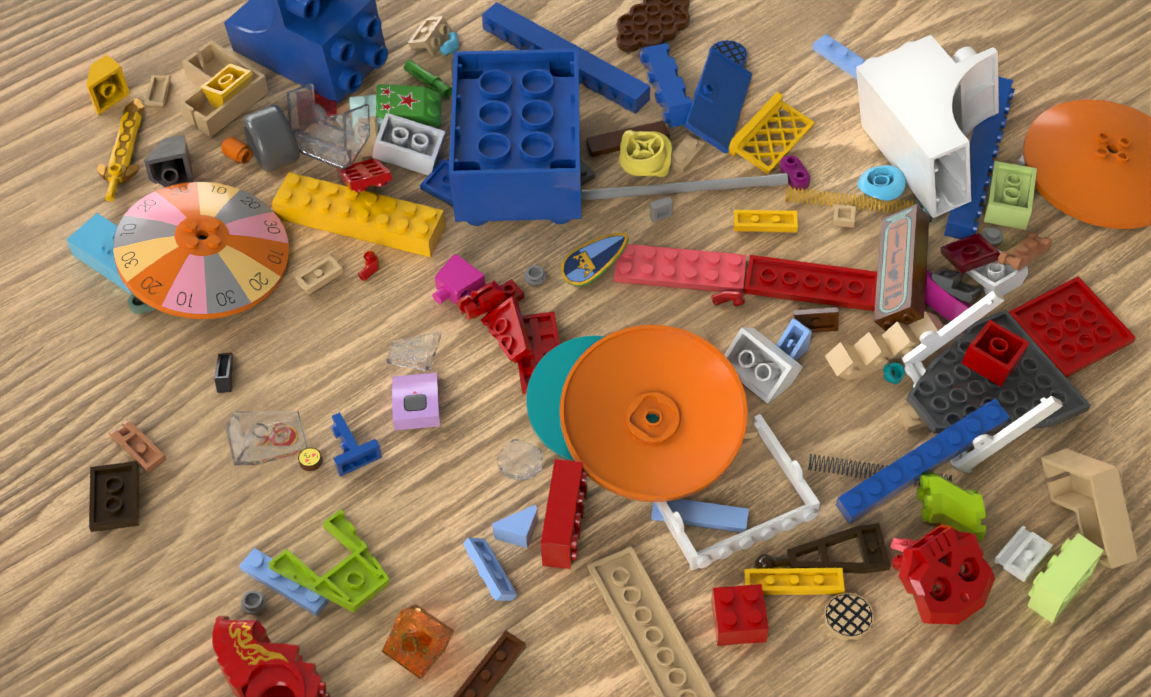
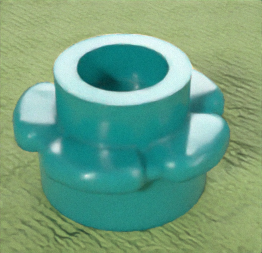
(898, 370)

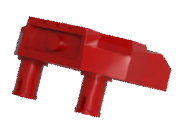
(957, 592)

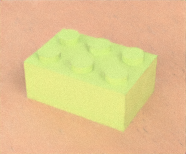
(1064, 577)

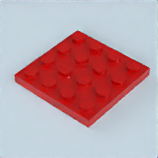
(1072, 326)

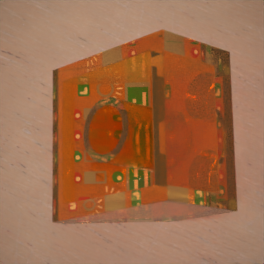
(417, 640)

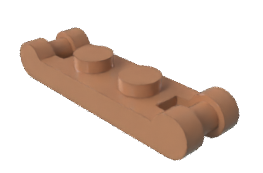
(1025, 251)

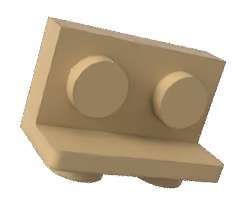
(431, 35)

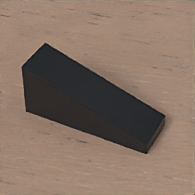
(223, 372)

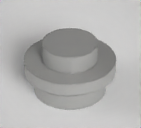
(993, 236)
(535, 275)
(253, 602)

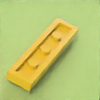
(797, 580)

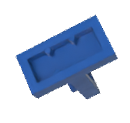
(353, 455)

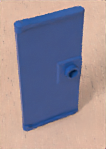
(718, 100)

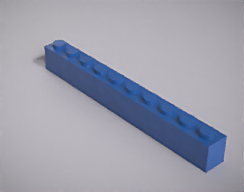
(593, 71)
(982, 149)

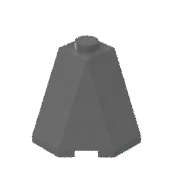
(170, 162)

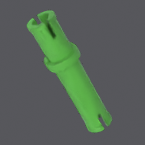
(433, 82)

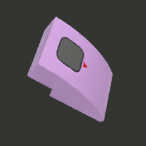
(415, 401)

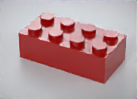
(563, 514)

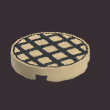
(848, 616)

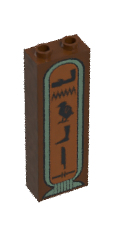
(902, 268)

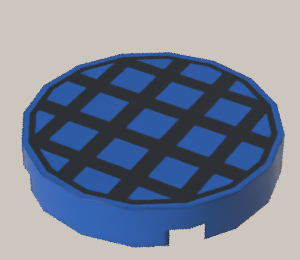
(732, 50)

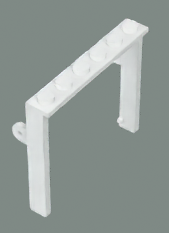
(984, 444)
(761, 532)

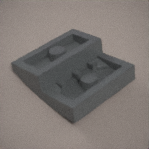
(952, 283)

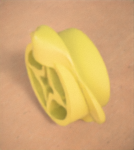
(645, 153)

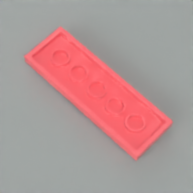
(681, 268)

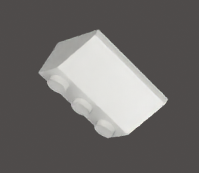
(761, 364)

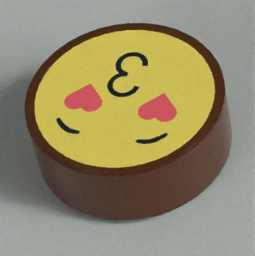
(310, 459)

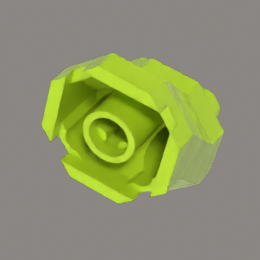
(951, 505)

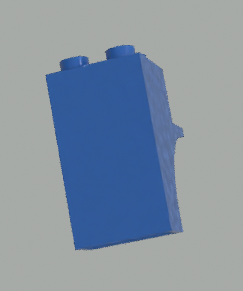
(312, 41)

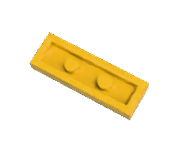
(765, 221)

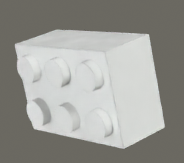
(408, 144)

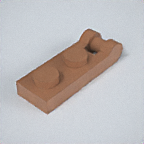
(138, 446)

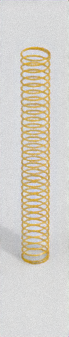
(810, 193)

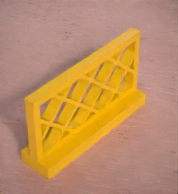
(760, 121)

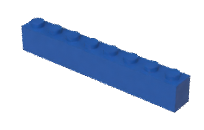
(922, 459)

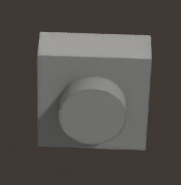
(661, 209)

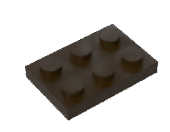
(114, 496)

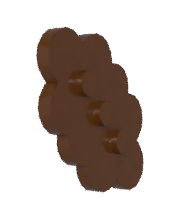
(651, 23)

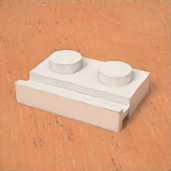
(1023, 553)

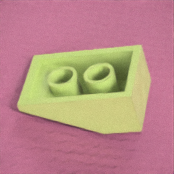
(1010, 195)

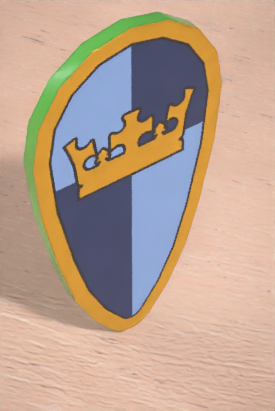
(592, 258)

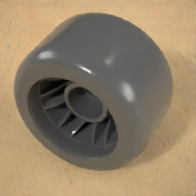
(270, 138)

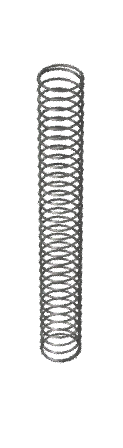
(847, 467)

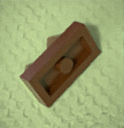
(818, 319)

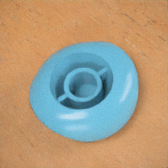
(882, 182)

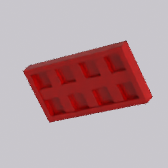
(365, 174)
(543, 338)

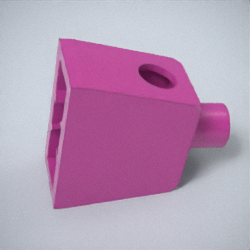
(457, 280)

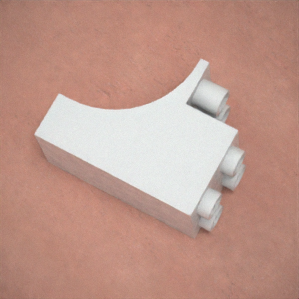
(922, 107)

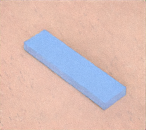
(707, 515)

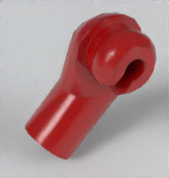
(371, 265)
(725, 296)

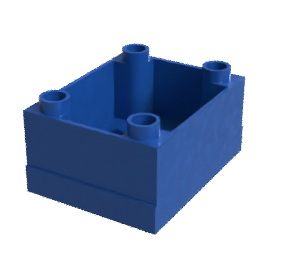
(515, 136)

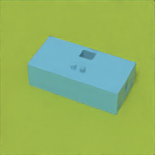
(94, 246)

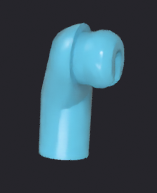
(450, 46)

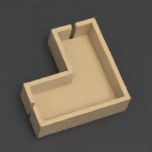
(197, 108)
(1099, 502)

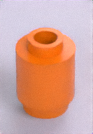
(236, 150)

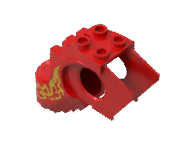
(261, 667)

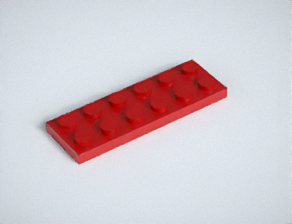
(811, 282)

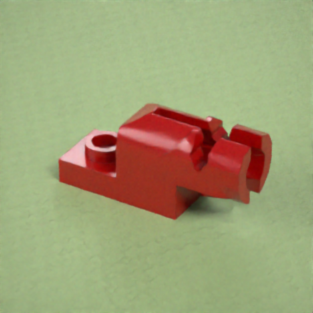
(488, 298)

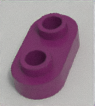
(794, 170)

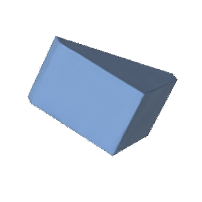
(795, 339)
(517, 527)

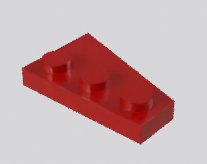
(509, 329)

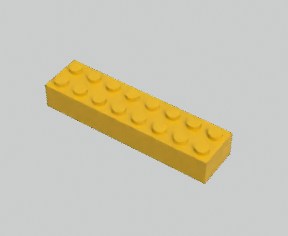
(359, 214)

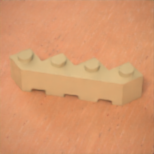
(876, 350)

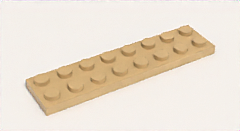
(648, 627)

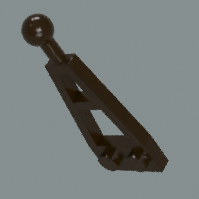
(870, 545)

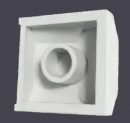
(998, 277)

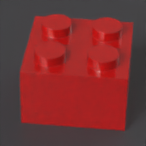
(995, 353)
(739, 614)

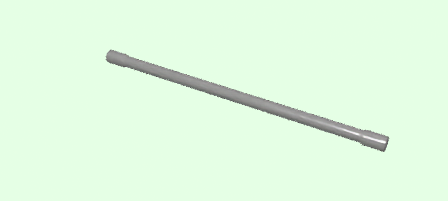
(769, 180)

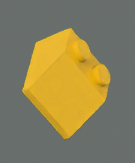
(106, 84)
(226, 84)

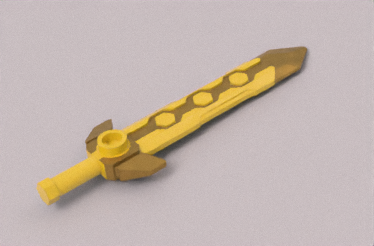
(120, 159)

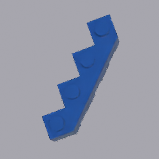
(669, 86)

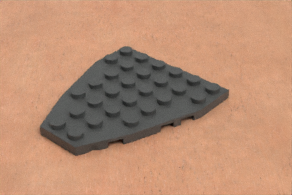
(954, 391)

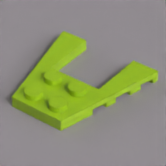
(350, 581)

